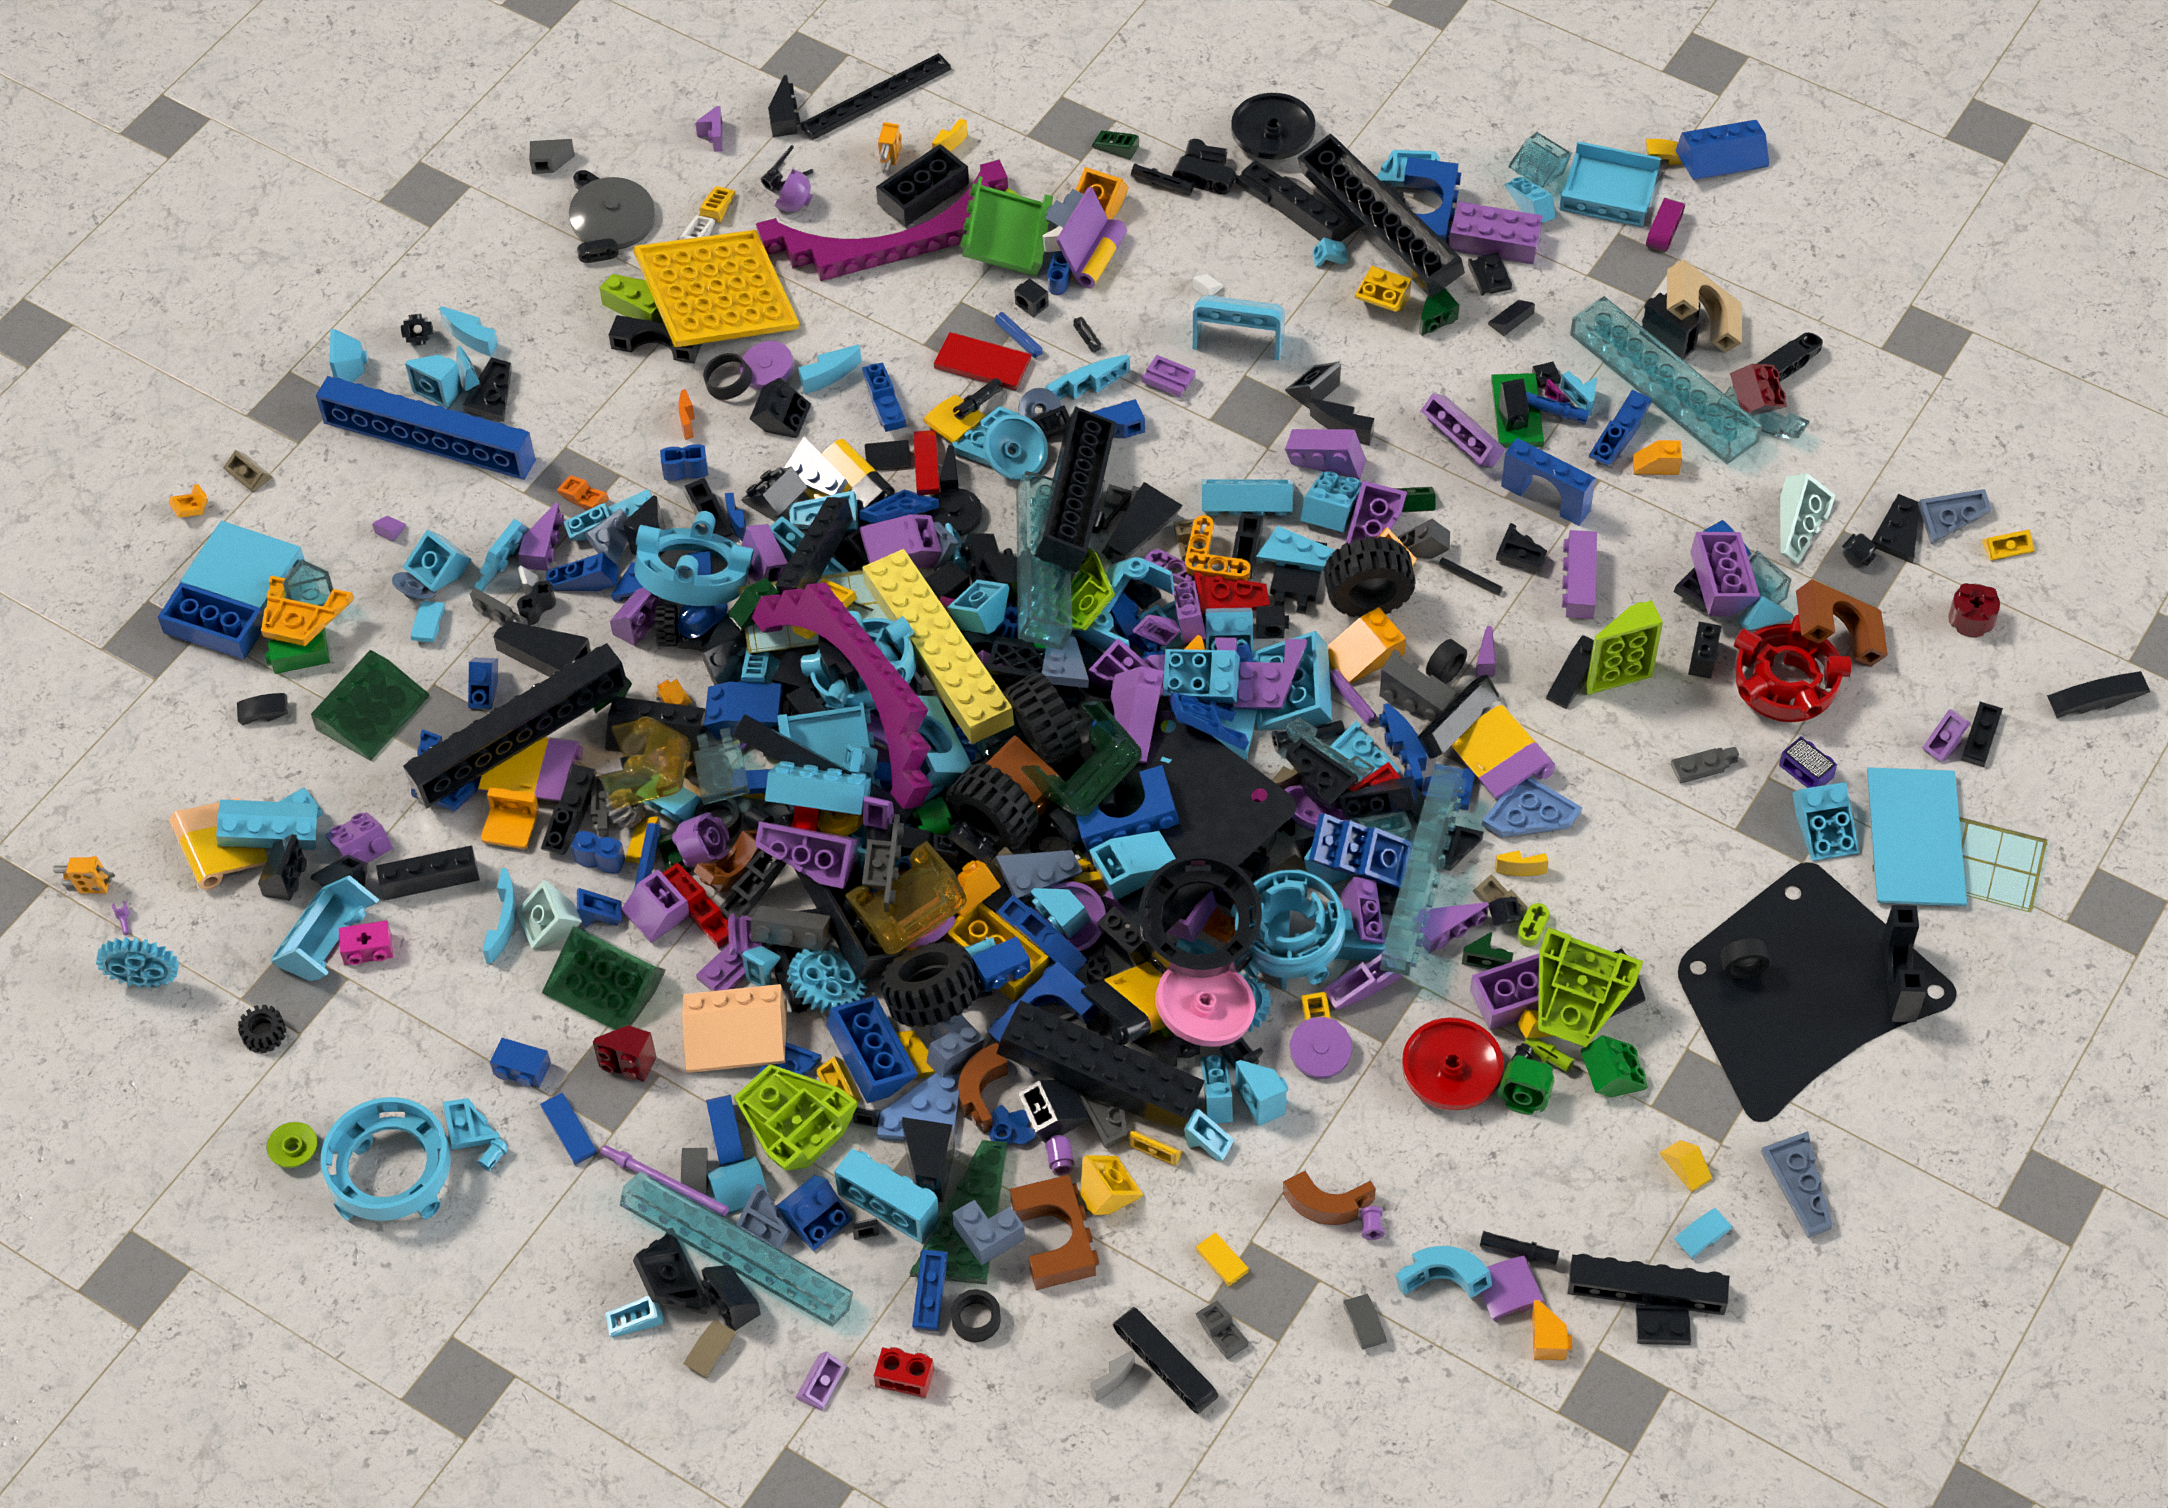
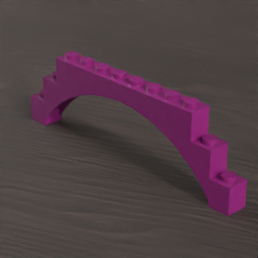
(845, 256)
(896, 702)

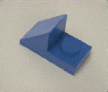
(598, 907)

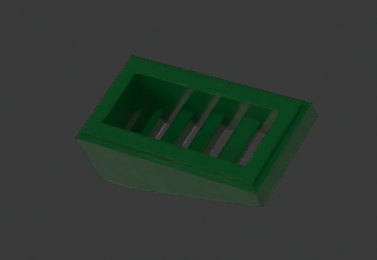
(1128, 143)

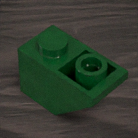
(1438, 312)

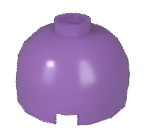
(794, 193)

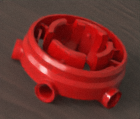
(1771, 695)

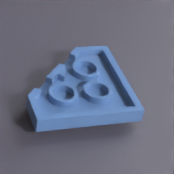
(1529, 810)
(930, 1101)

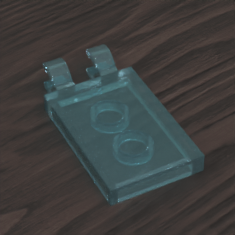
(720, 769)

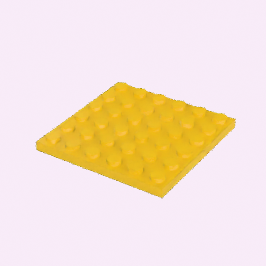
(715, 288)

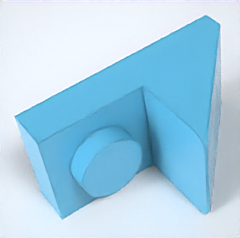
(1579, 393)
(860, 758)
(758, 964)
(1207, 1134)

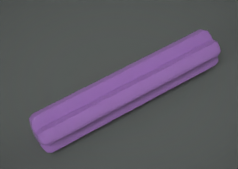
(1352, 696)

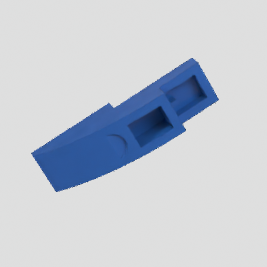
(883, 397)
(1621, 429)
(1125, 620)
(1403, 742)
(1042, 934)

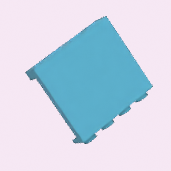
(1610, 184)
(240, 563)
(830, 732)

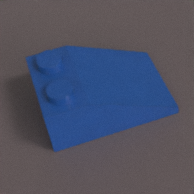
(731, 700)

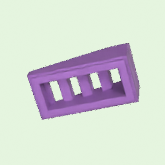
(1157, 629)
(1486, 660)

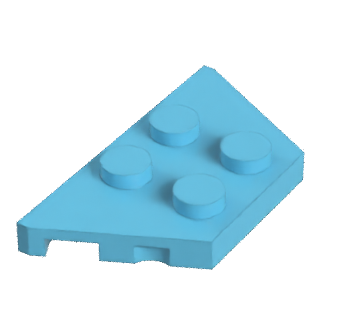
(1394, 168)
(498, 555)

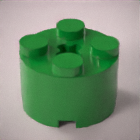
(933, 817)
(1526, 1085)

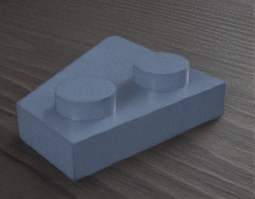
(609, 536)
(764, 1219)

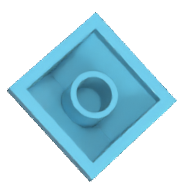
(1763, 614)
(735, 1183)

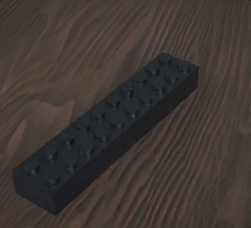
(1381, 215)
(1075, 490)
(516, 725)

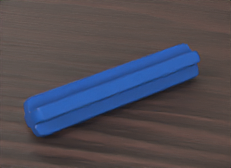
(1018, 334)
(648, 851)

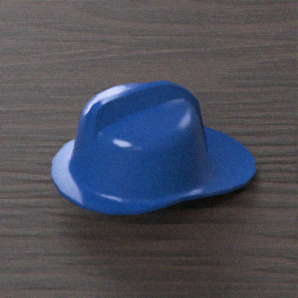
(698, 620)

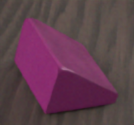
(1554, 393)

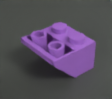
(635, 617)
(655, 906)

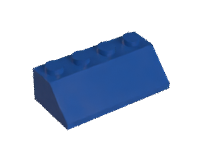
(1723, 149)
(870, 1048)

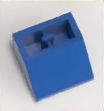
(814, 1212)

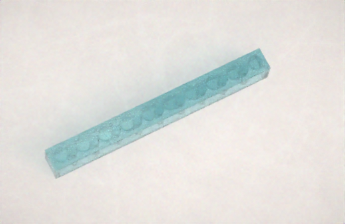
(1422, 870)
(737, 1248)

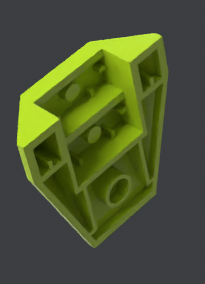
(1089, 592)
(1580, 986)
(794, 1115)

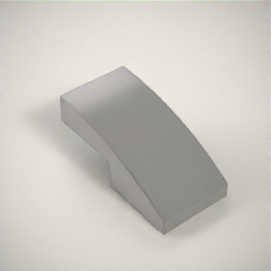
(1118, 1372)

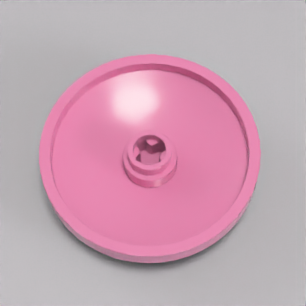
(1206, 1009)

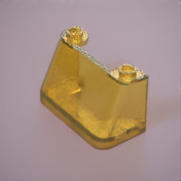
(923, 900)

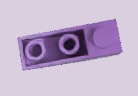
(539, 542)
(1189, 611)
(1363, 901)
(1452, 922)

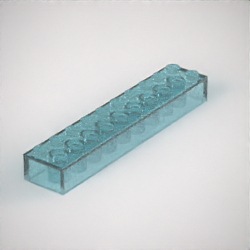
(1666, 379)
(1041, 586)

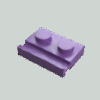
(1168, 376)
(740, 935)
(722, 971)

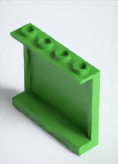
(1005, 229)

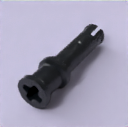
(1324, 731)

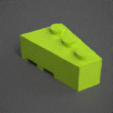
(629, 298)

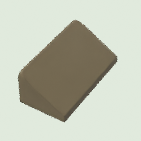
(247, 471)

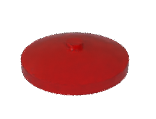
(1452, 1063)

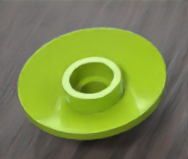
(289, 1136)

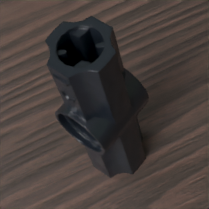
(781, 975)

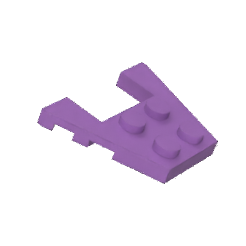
(1265, 683)

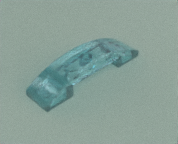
(1777, 424)
(1301, 729)

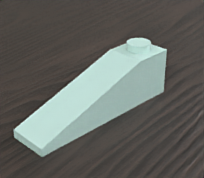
(1802, 510)

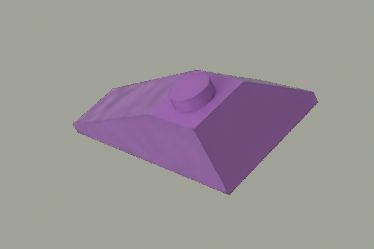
(1375, 510)
(1135, 703)
(817, 854)

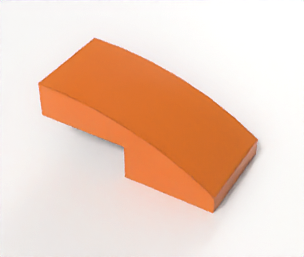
(686, 414)
(581, 494)

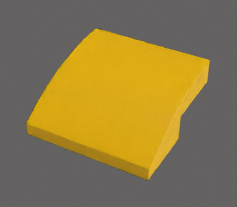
(945, 423)

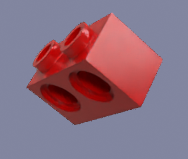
(901, 1377)

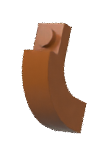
(728, 870)
(976, 1075)
(1323, 1206)

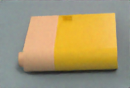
(196, 835)

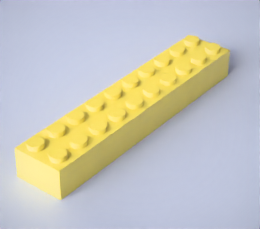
(939, 647)

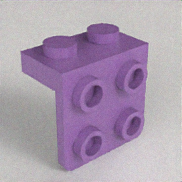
(360, 837)

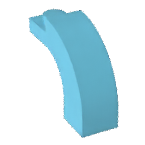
(1445, 1263)

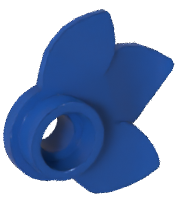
(1013, 1125)

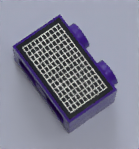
(1807, 763)

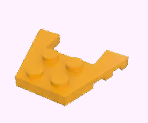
(296, 620)

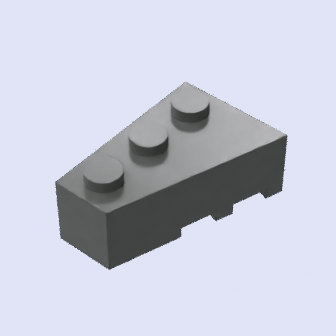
(1413, 689)

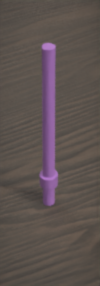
(626, 1160)

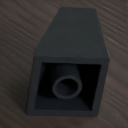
(929, 1153)

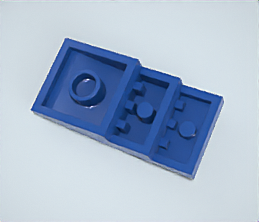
(1360, 850)

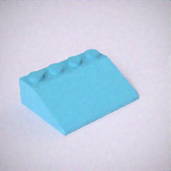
(1310, 687)

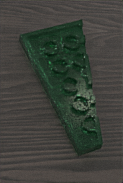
(980, 1183)

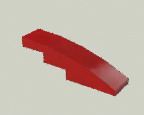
(926, 462)
(701, 907)

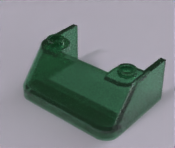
(1094, 780)

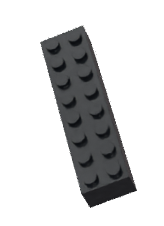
(848, 930)
(1100, 1067)

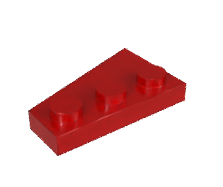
(1225, 593)

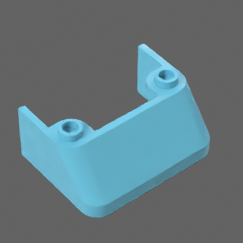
(1239, 313)
(1119, 575)
(317, 928)

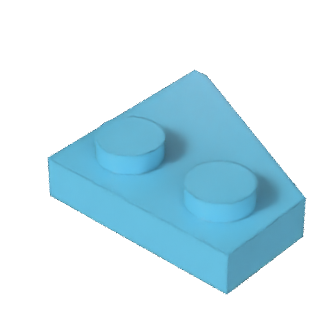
(466, 1125)

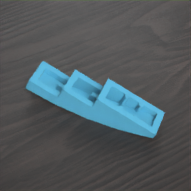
(1092, 376)

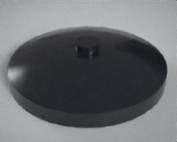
(1273, 126)

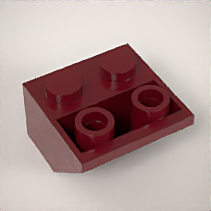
(1758, 388)
(626, 1052)

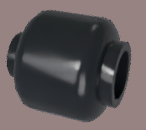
(1859, 550)

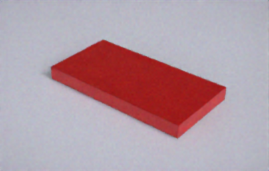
(982, 360)

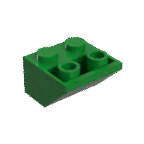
(1613, 1067)

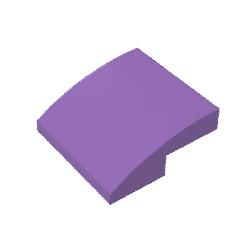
(1511, 1288)

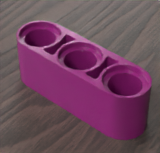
(1665, 224)

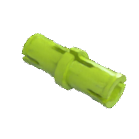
(1563, 1062)

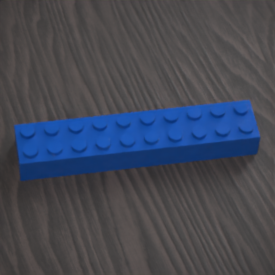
(426, 427)

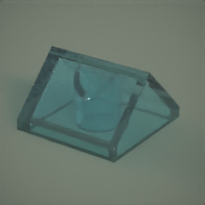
(1769, 578)
(308, 584)

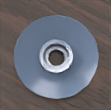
(1040, 398)
(411, 587)

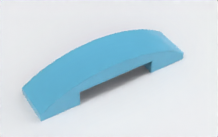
(498, 939)

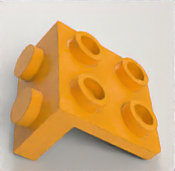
(510, 818)

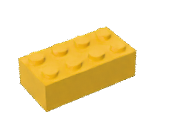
(983, 923)

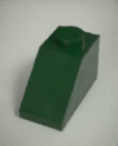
(747, 602)

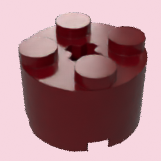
(1974, 609)

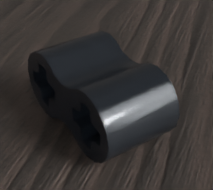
(537, 602)

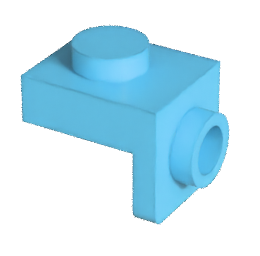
(1330, 250)

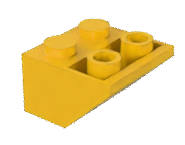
(1385, 289)

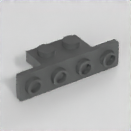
(880, 863)

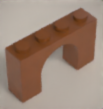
(1864, 622)
(1057, 1199)

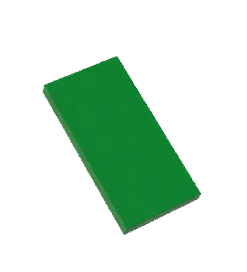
(1533, 433)

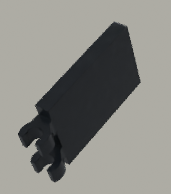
(1295, 583)

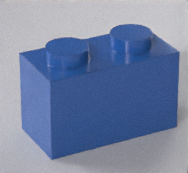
(1001, 964)
(520, 1063)

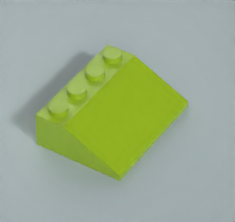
(1625, 649)

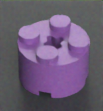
(701, 839)

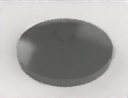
(612, 210)

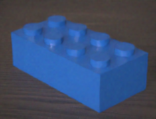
(211, 620)

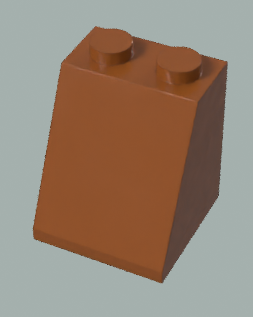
(1011, 760)

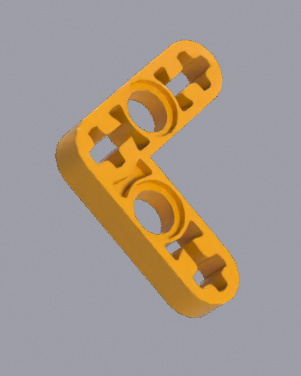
(1202, 555)

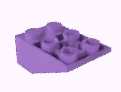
(910, 532)

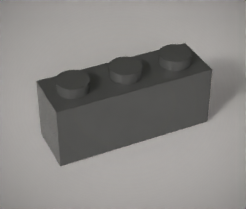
(790, 928)

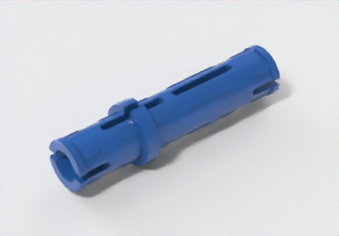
(1557, 408)

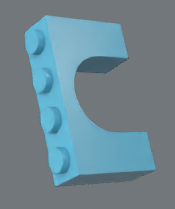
(951, 759)

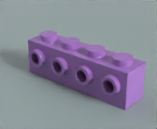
(1463, 430)
(1581, 574)

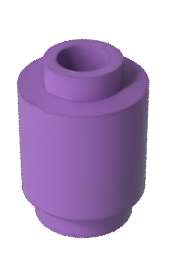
(1059, 1155)

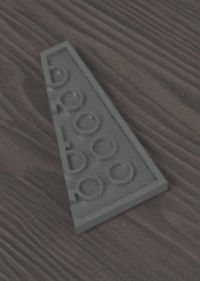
(1105, 1118)

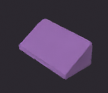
(821, 1380)

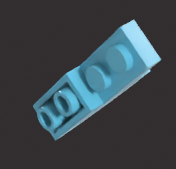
(584, 522)

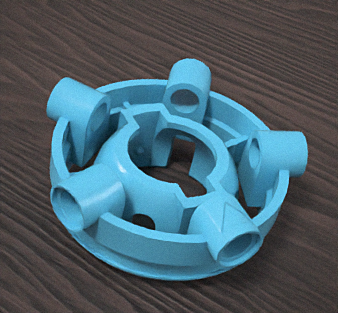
(881, 632)
(1288, 892)

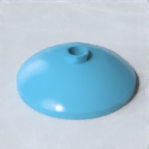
(1020, 436)

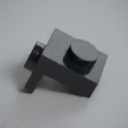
(1240, 1050)

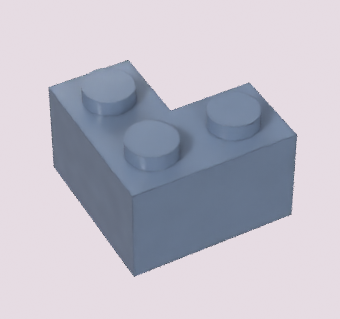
(1060, 212)
(953, 1045)
(987, 1236)

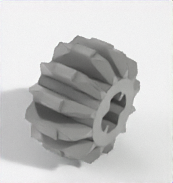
(626, 816)

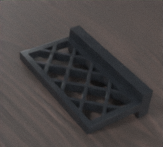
(1010, 674)

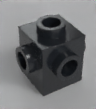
(409, 333)

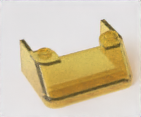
(656, 772)

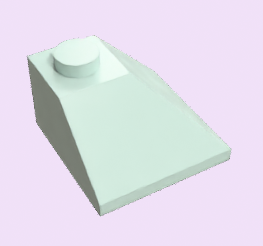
(547, 916)

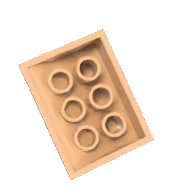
(734, 1028)

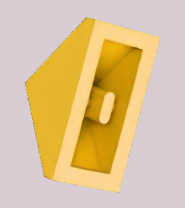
(1687, 1164)

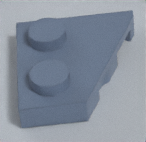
(948, 545)

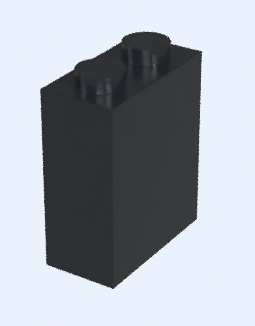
(1673, 332)

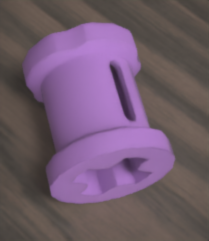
(1372, 1223)

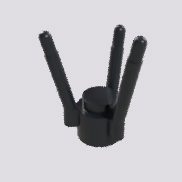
(773, 177)
(1099, 521)

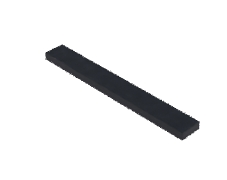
(875, 96)
(785, 749)

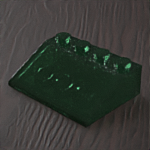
(368, 705)
(602, 979)

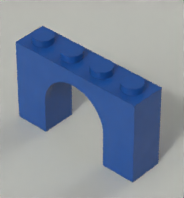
(1441, 179)
(1573, 484)
(1155, 813)
(1054, 987)

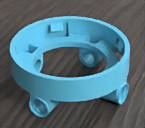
(685, 585)
(354, 1133)

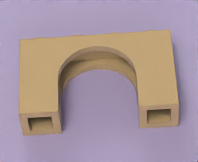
(1689, 286)

